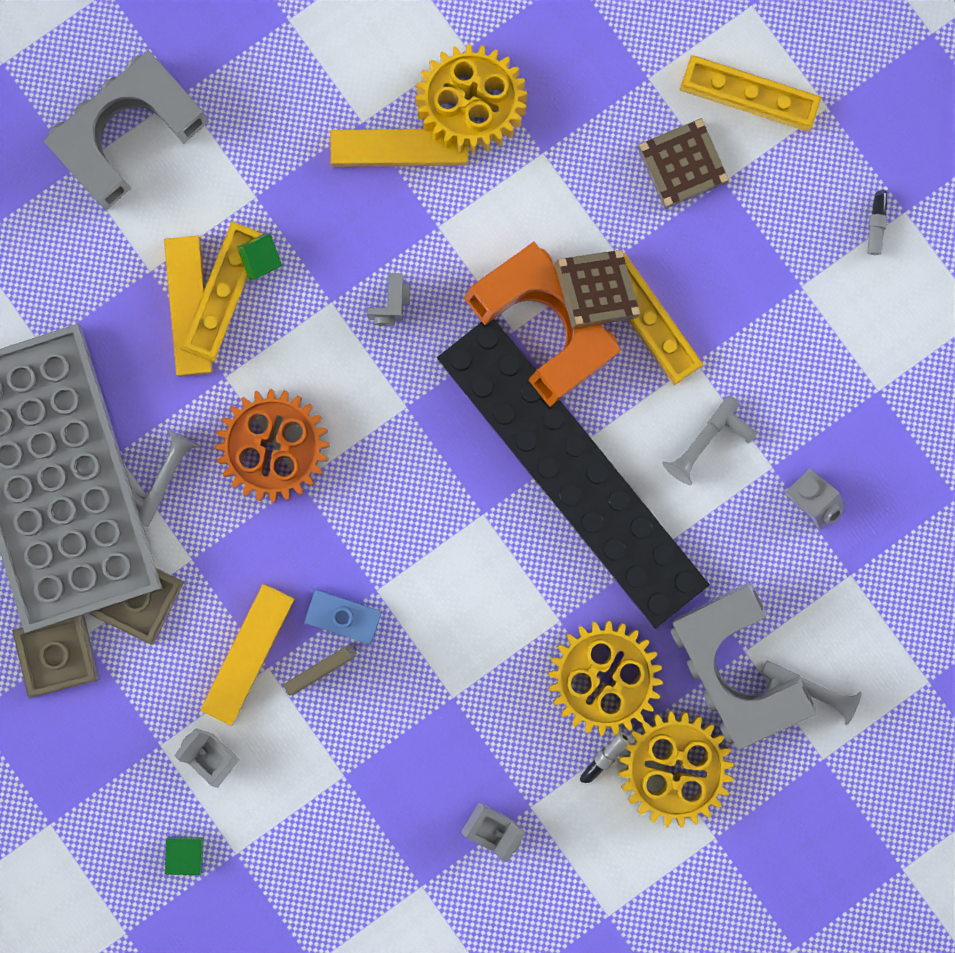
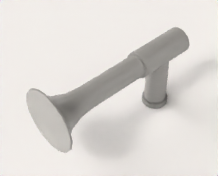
(723, 415)
(148, 506)
(844, 704)

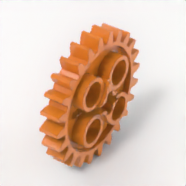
(241, 439)

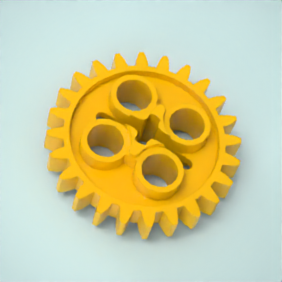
(471, 99)
(632, 695)
(669, 799)

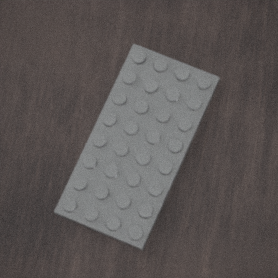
(64, 492)

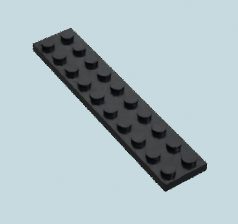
(573, 473)

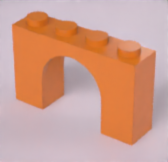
(534, 278)

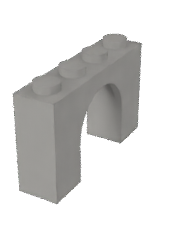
(141, 85)
(744, 715)

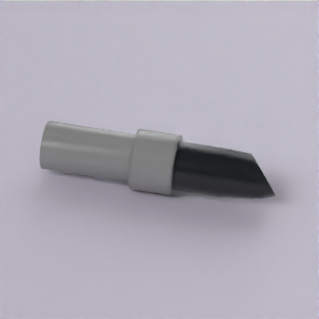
(877, 223)
(605, 758)

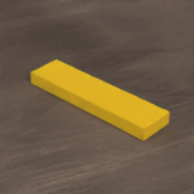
(750, 93)
(392, 148)
(185, 290)
(219, 296)
(660, 332)
(247, 654)

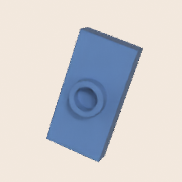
(343, 617)

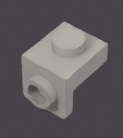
(397, 297)
(816, 499)
(207, 756)
(493, 831)

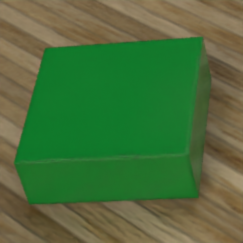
(259, 256)
(184, 855)

